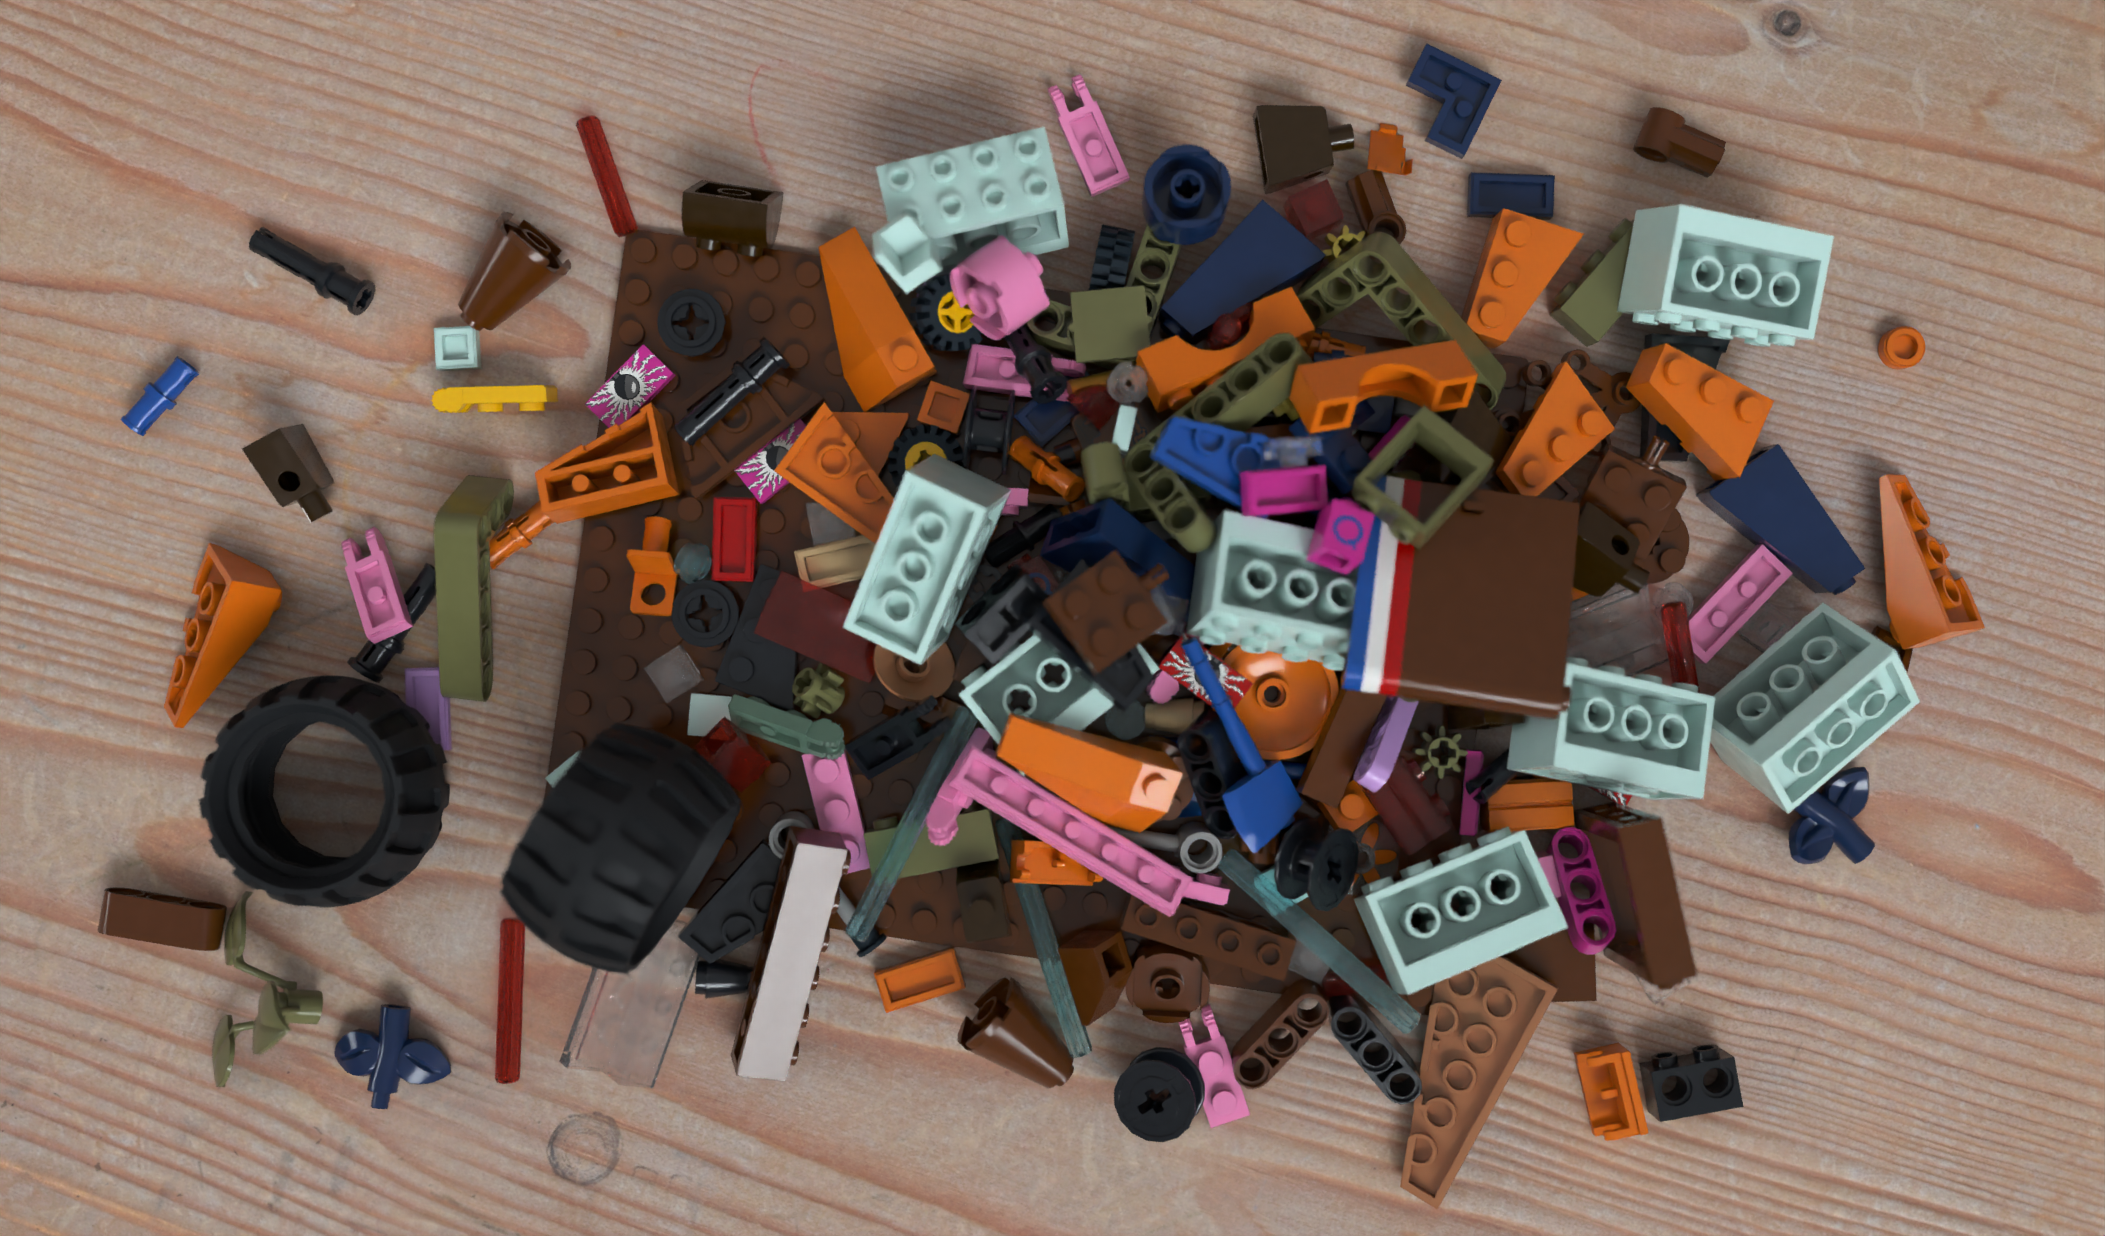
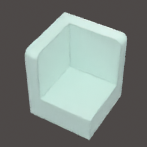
(906, 252)

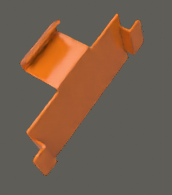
(1387, 151)

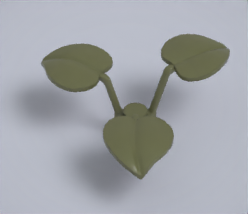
(274, 1007)

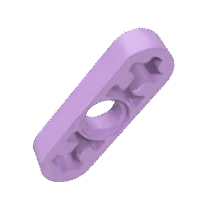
(1384, 743)

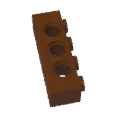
(1213, 935)

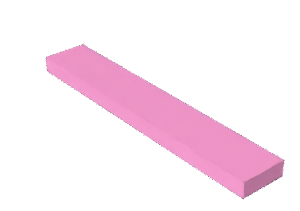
(1070, 831)

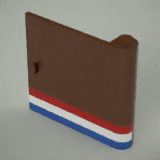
(1471, 612)

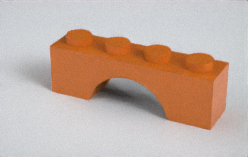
(1182, 371)
(1422, 374)

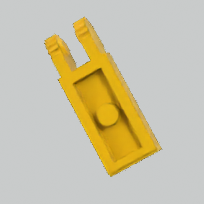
(492, 398)

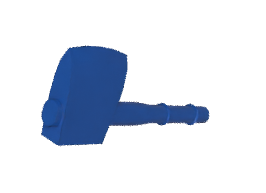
(1264, 797)

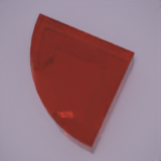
(1094, 404)

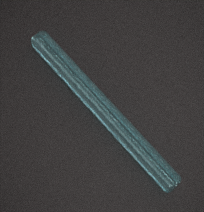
(910, 826)
(1319, 941)
(1046, 948)

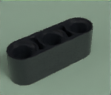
(1211, 769)
(1379, 1065)

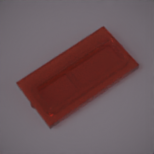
(812, 624)

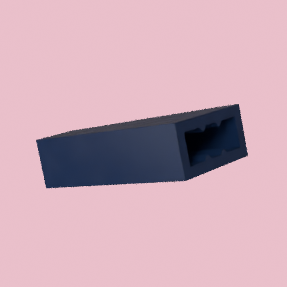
(1249, 265)
(1781, 512)
(1107, 527)

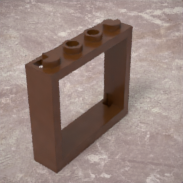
(1641, 893)

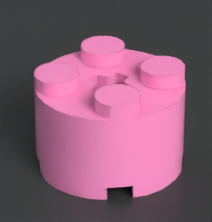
(999, 287)

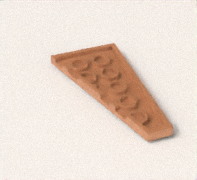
(1469, 1052)

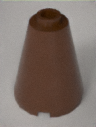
(510, 273)
(1016, 1035)

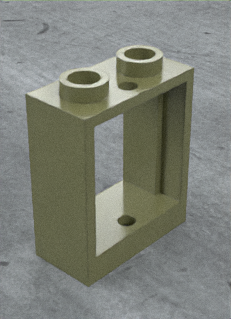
(1446, 446)

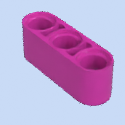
(1576, 910)

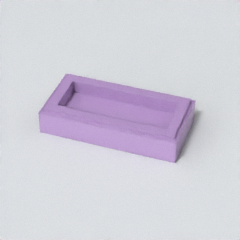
(424, 695)

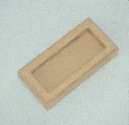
(835, 561)

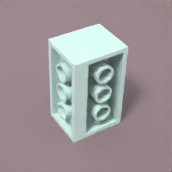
(979, 193)
(1724, 275)
(926, 558)
(1267, 596)
(1022, 668)
(1809, 706)
(1621, 735)
(1484, 922)

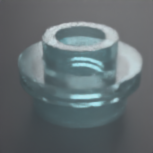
(693, 562)

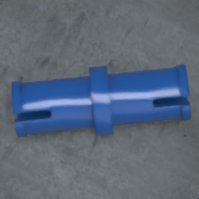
(159, 396)

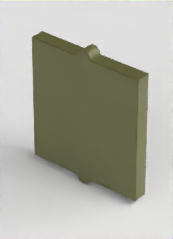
(1109, 323)

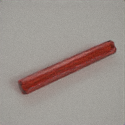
(510, 1001)

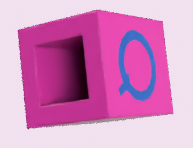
(1340, 536)

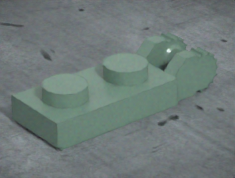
(787, 727)

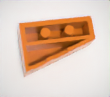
(1513, 271)
(1702, 407)
(612, 472)

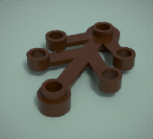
(1608, 396)

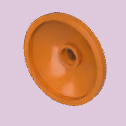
(1297, 715)

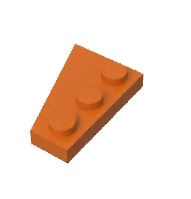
(1556, 436)
(836, 475)

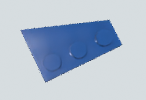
(1212, 456)

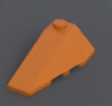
(872, 332)
(1920, 590)
(228, 619)
(1098, 775)

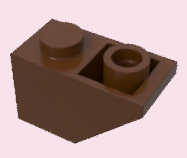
(1096, 971)

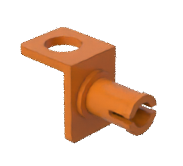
(653, 566)

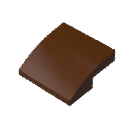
(1561, 964)

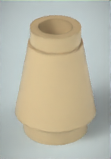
(1174, 715)

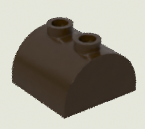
(731, 215)

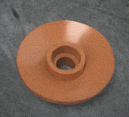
(930, 677)

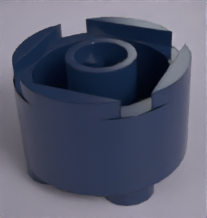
(1208, 187)

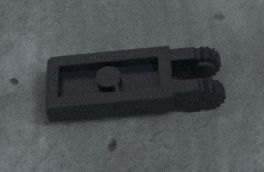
(895, 738)

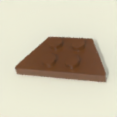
(743, 429)

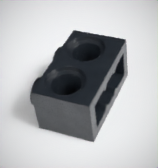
(1002, 612)
(1690, 1094)

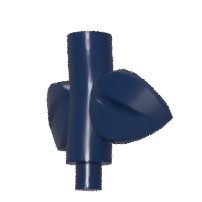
(1830, 819)
(391, 1055)

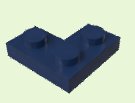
(1464, 95)
(1340, 450)

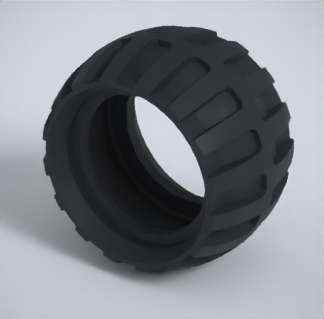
(246, 818)
(619, 847)

